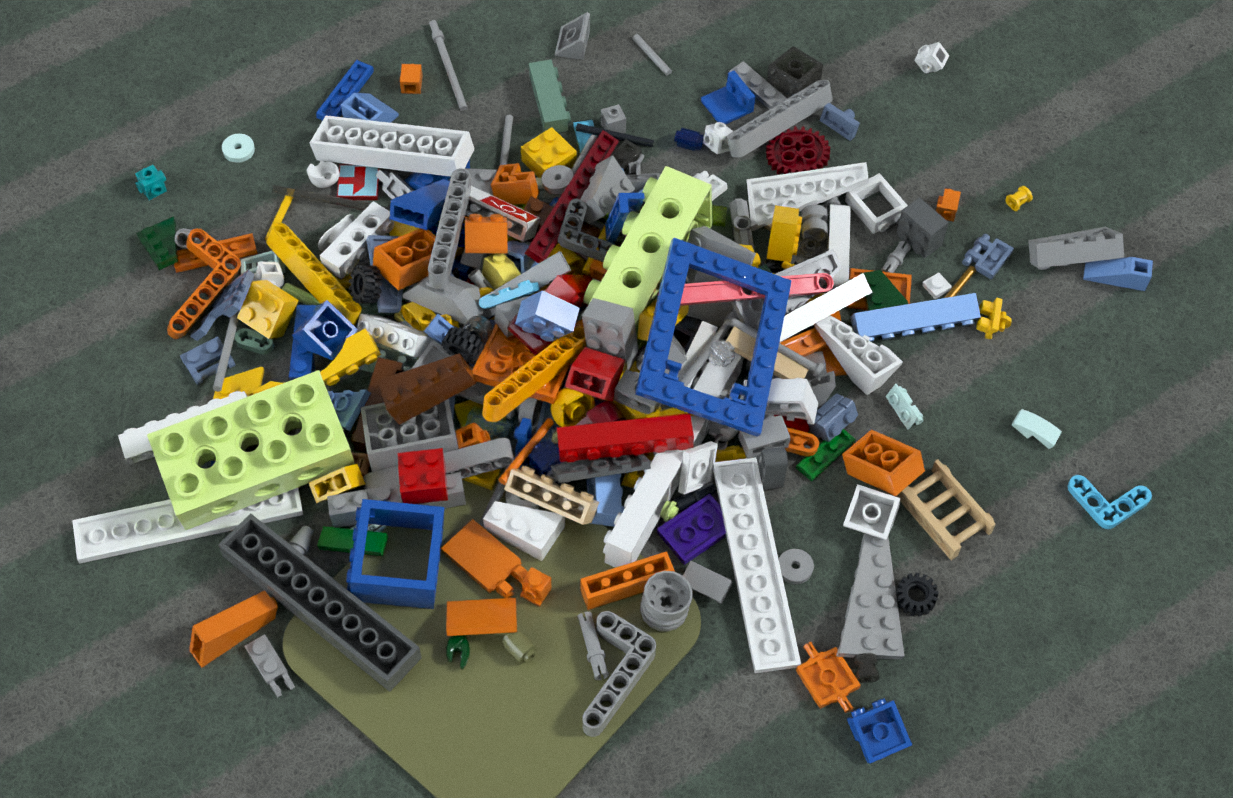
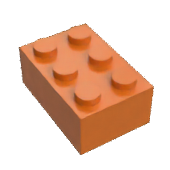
(405, 258)
(883, 462)

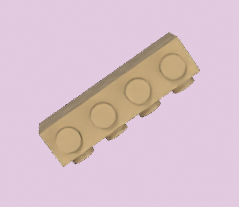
(552, 496)

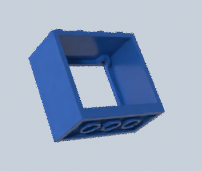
(387, 589)

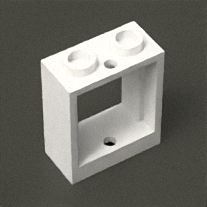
(873, 223)

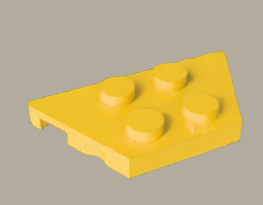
(244, 381)

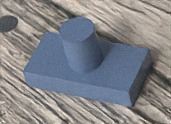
(840, 121)

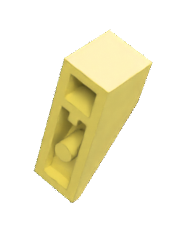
(499, 269)

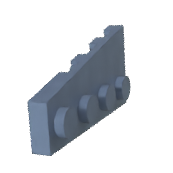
(390, 298)

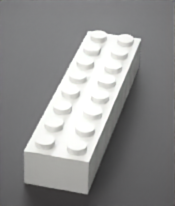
(392, 145)

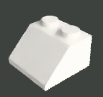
(872, 512)

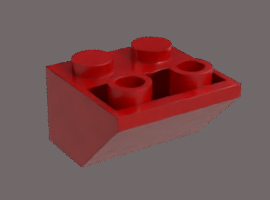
(595, 374)

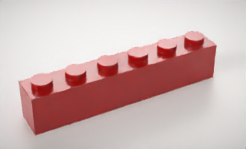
(625, 437)

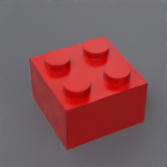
(422, 476)

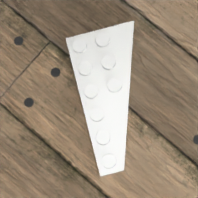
(800, 189)

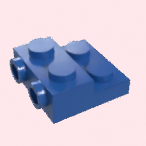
(879, 730)

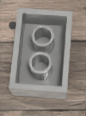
(611, 330)

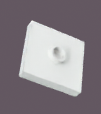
(697, 467)

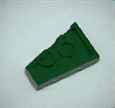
(160, 242)

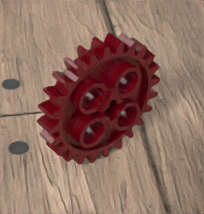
(797, 151)

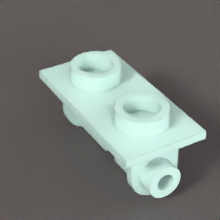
(901, 404)

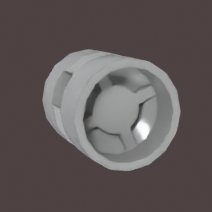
(814, 222)

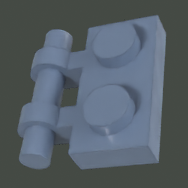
(993, 258)

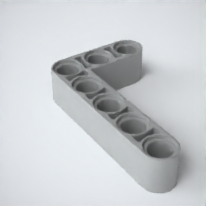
(621, 673)

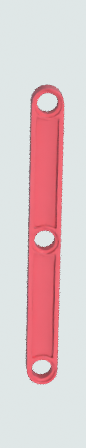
(725, 291)

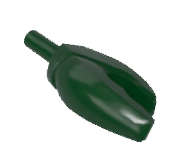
(458, 644)

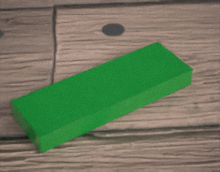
(826, 454)
(342, 541)

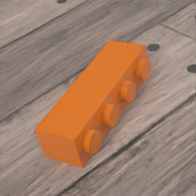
(622, 580)

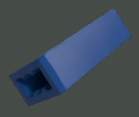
(420, 207)

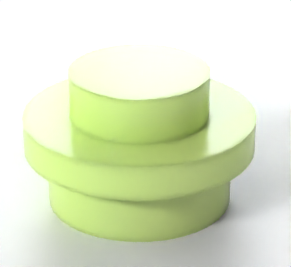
(669, 510)

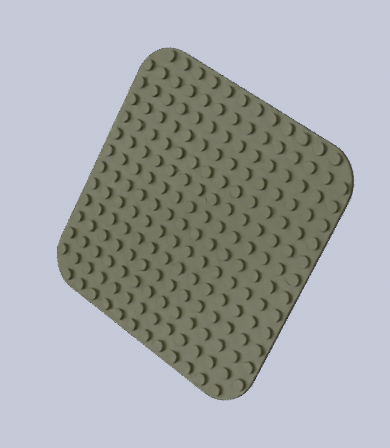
(498, 721)

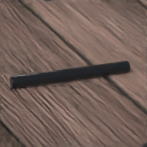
(619, 136)

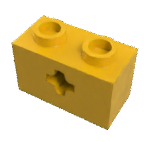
(337, 482)

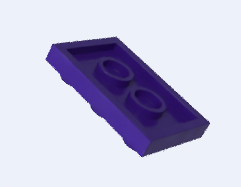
(694, 529)

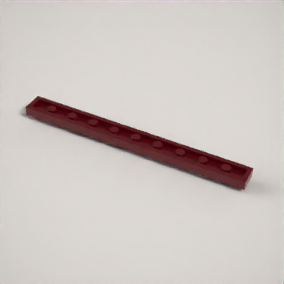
(549, 231)

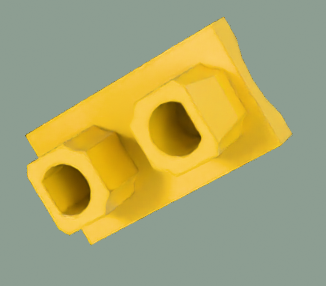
(996, 319)

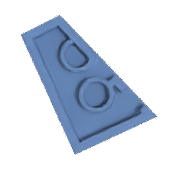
(348, 406)

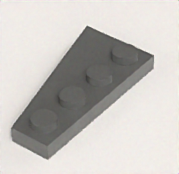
(600, 467)

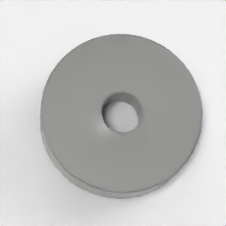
(556, 179)
(798, 557)

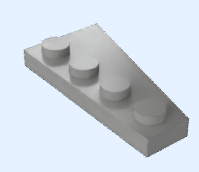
(436, 352)

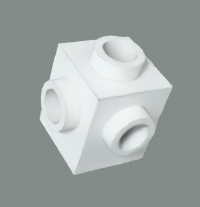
(931, 57)
(716, 137)
(269, 271)

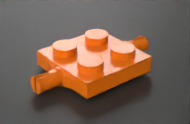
(827, 677)

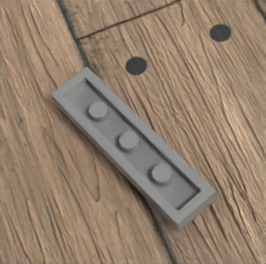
(759, 86)

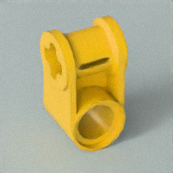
(417, 315)

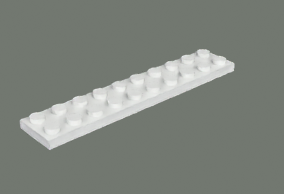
(158, 525)
(756, 566)

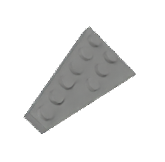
(750, 310)
(872, 608)

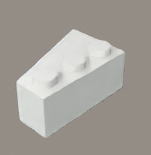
(791, 399)
(524, 527)

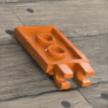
(484, 559)

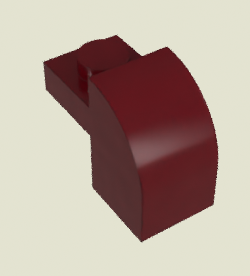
(603, 413)

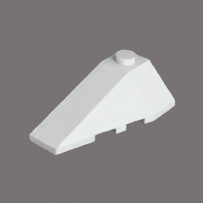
(861, 359)

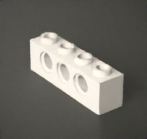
(351, 244)
(394, 334)

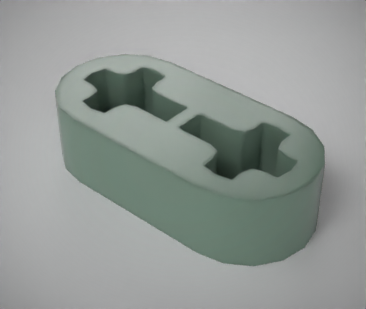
(253, 343)

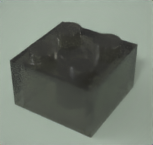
(794, 71)

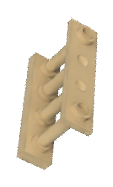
(937, 528)

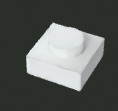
(936, 285)

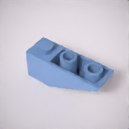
(1120, 272)

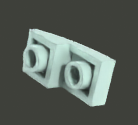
(1033, 425)

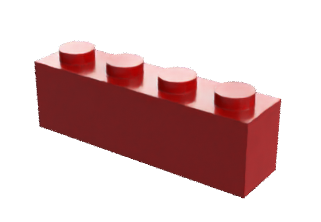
(570, 288)

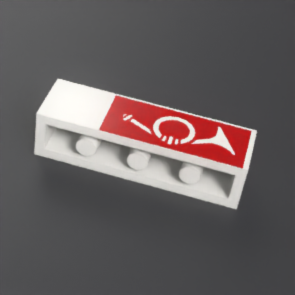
(520, 223)

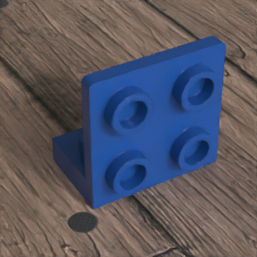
(730, 101)

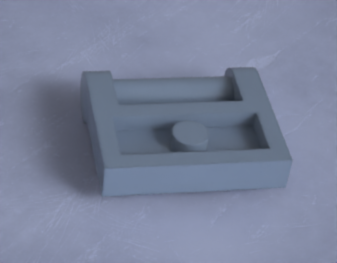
(203, 356)

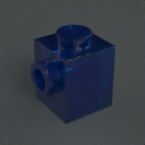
(544, 456)

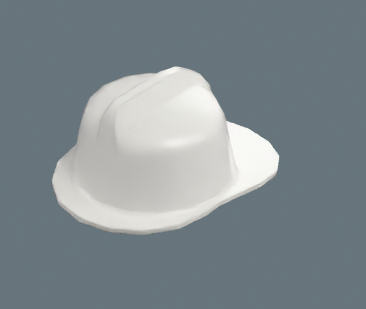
(329, 236)

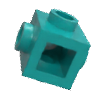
(151, 182)

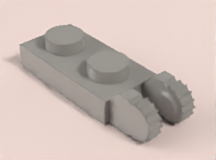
(268, 663)

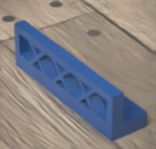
(622, 207)

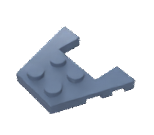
(227, 303)

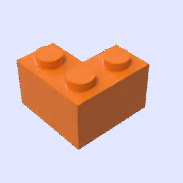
(513, 185)

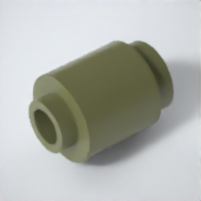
(519, 646)

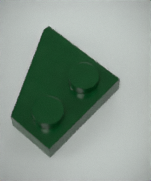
(883, 293)

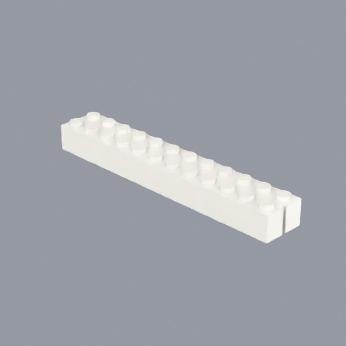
(660, 482)

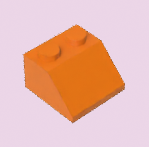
(486, 234)

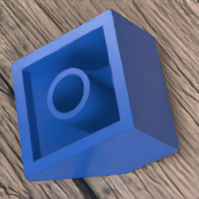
(324, 331)

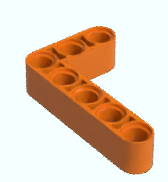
(207, 286)

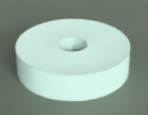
(238, 155)

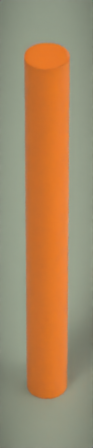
(524, 453)

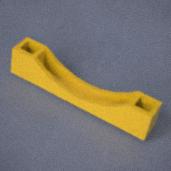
(356, 351)

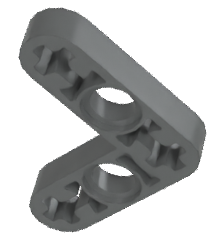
(574, 233)

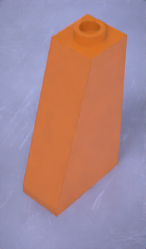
(231, 627)

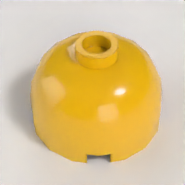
(571, 407)

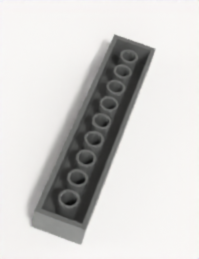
(320, 602)

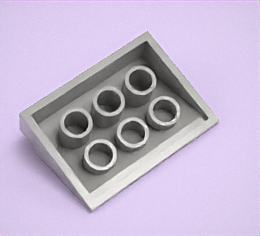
(713, 241)
(423, 432)

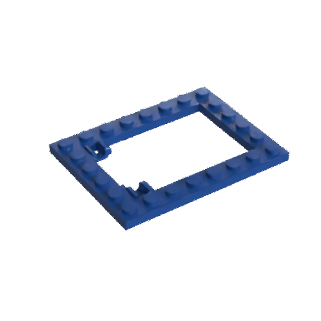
(665, 388)

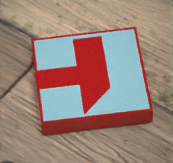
(358, 182)

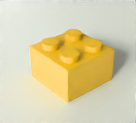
(547, 151)
(784, 233)
(267, 309)

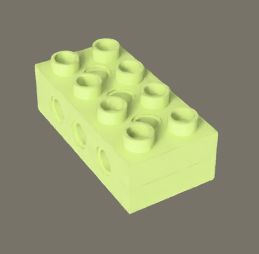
(636, 268)
(250, 477)

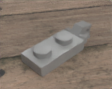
(393, 184)

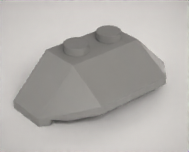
(456, 299)

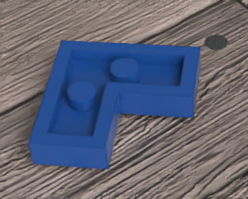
(523, 434)

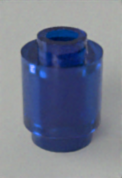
(689, 139)

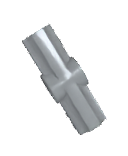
(741, 222)

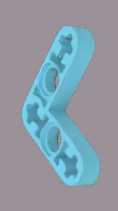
(1104, 508)

